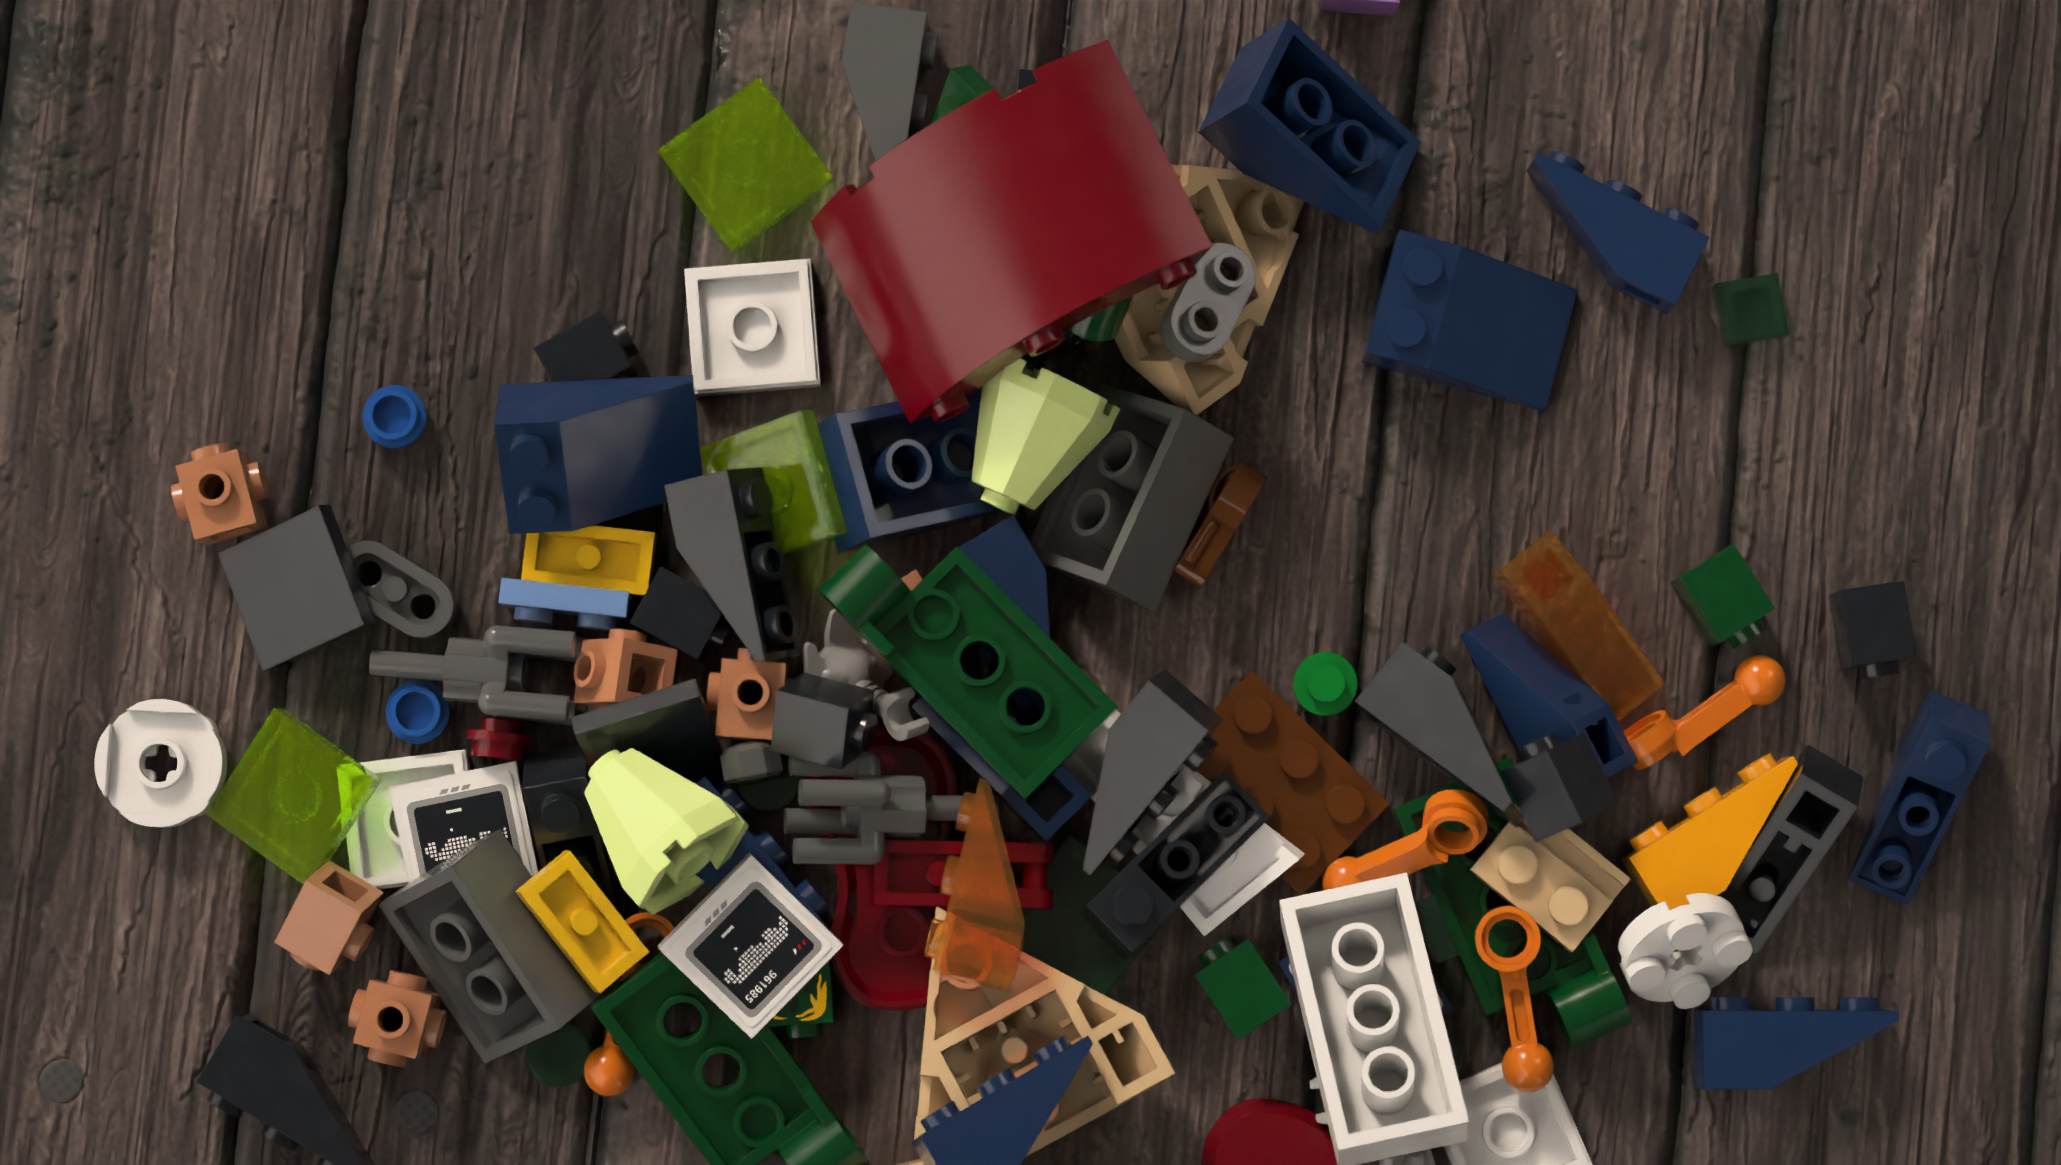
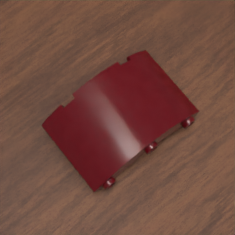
(1008, 229)

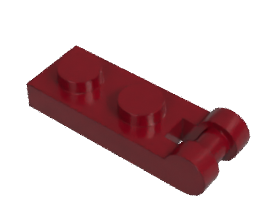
(914, 873)

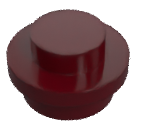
(498, 740)

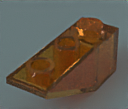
(1579, 623)
(984, 914)

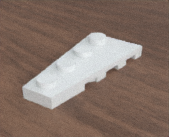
(1237, 880)

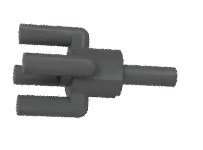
(492, 671)
(871, 809)

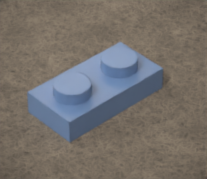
(539, 600)

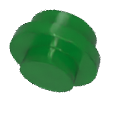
(1325, 684)

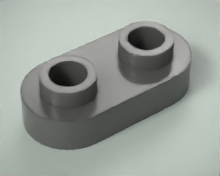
(1210, 298)
(400, 589)

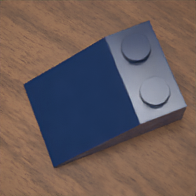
(1309, 128)
(1468, 321)
(593, 448)
(902, 475)

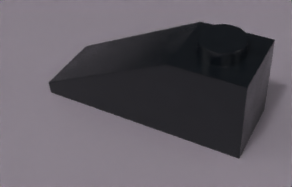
(1430, 715)
(1792, 842)

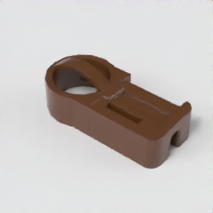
(1220, 523)

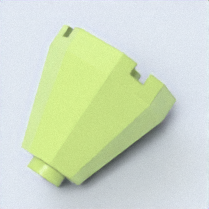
(1034, 434)
(659, 827)

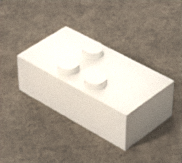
(1373, 1020)

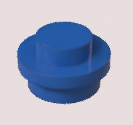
(394, 416)
(417, 712)

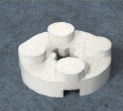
(137, 735)
(1709, 945)

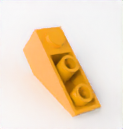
(1711, 842)

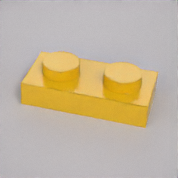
(592, 558)
(582, 921)

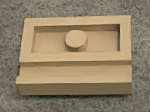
(1553, 880)

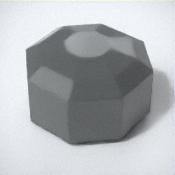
(750, 762)

